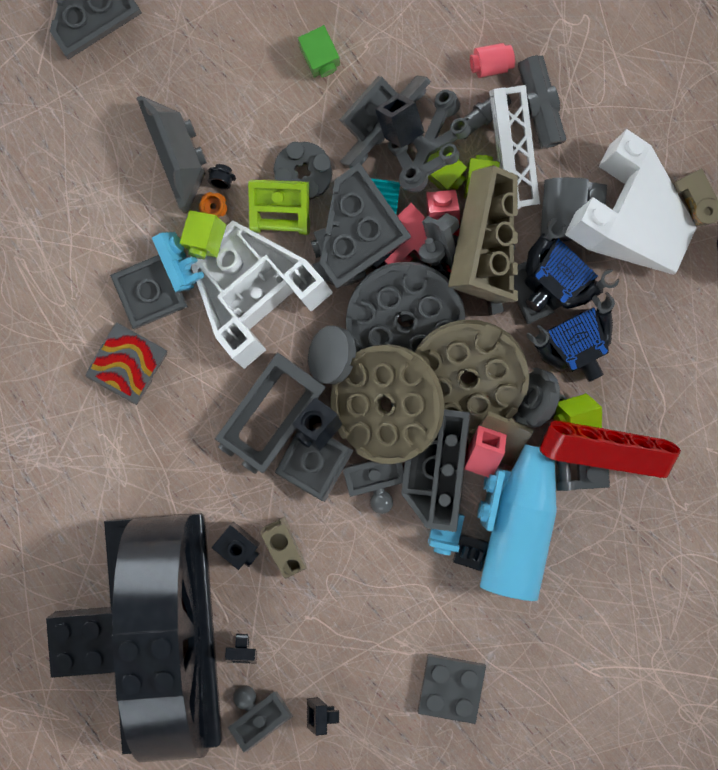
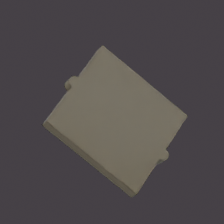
(516, 434)

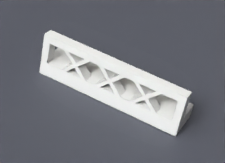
(504, 139)

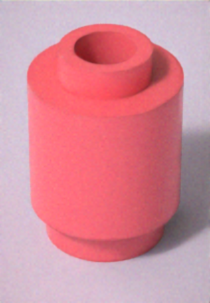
(492, 60)

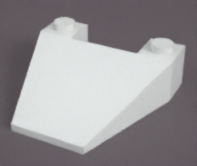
(649, 217)
(248, 283)

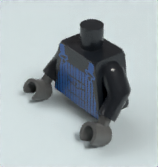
(559, 274)
(578, 340)

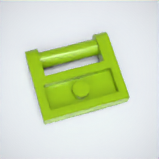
(281, 198)

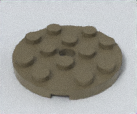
(488, 354)
(408, 384)

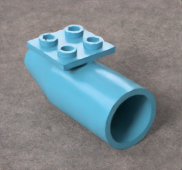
(521, 520)

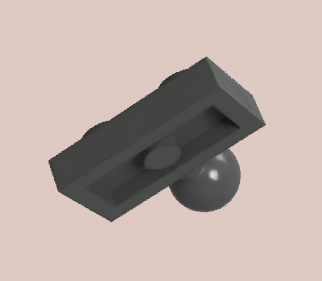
(374, 477)
(259, 719)

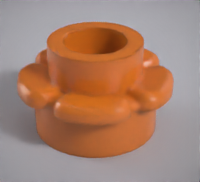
(213, 198)

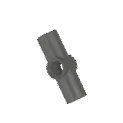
(542, 101)

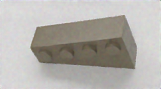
(487, 237)

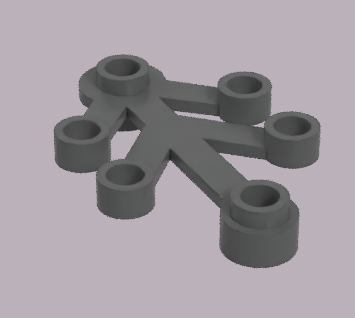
(415, 174)

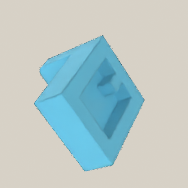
(446, 541)

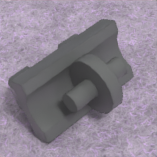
(440, 242)

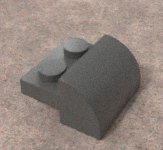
(564, 197)

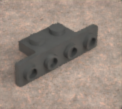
(363, 120)

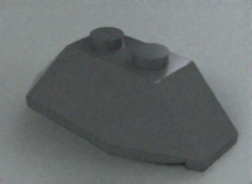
(176, 150)
(436, 476)

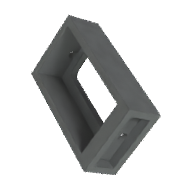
(229, 435)

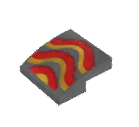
(126, 363)

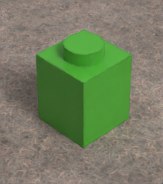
(319, 52)

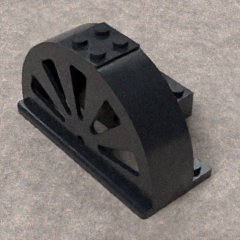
(163, 700)

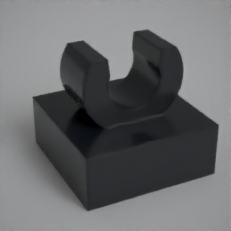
(471, 552)
(241, 653)
(320, 715)

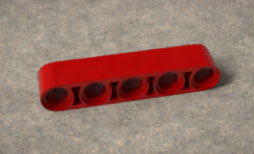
(609, 449)

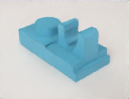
(175, 261)

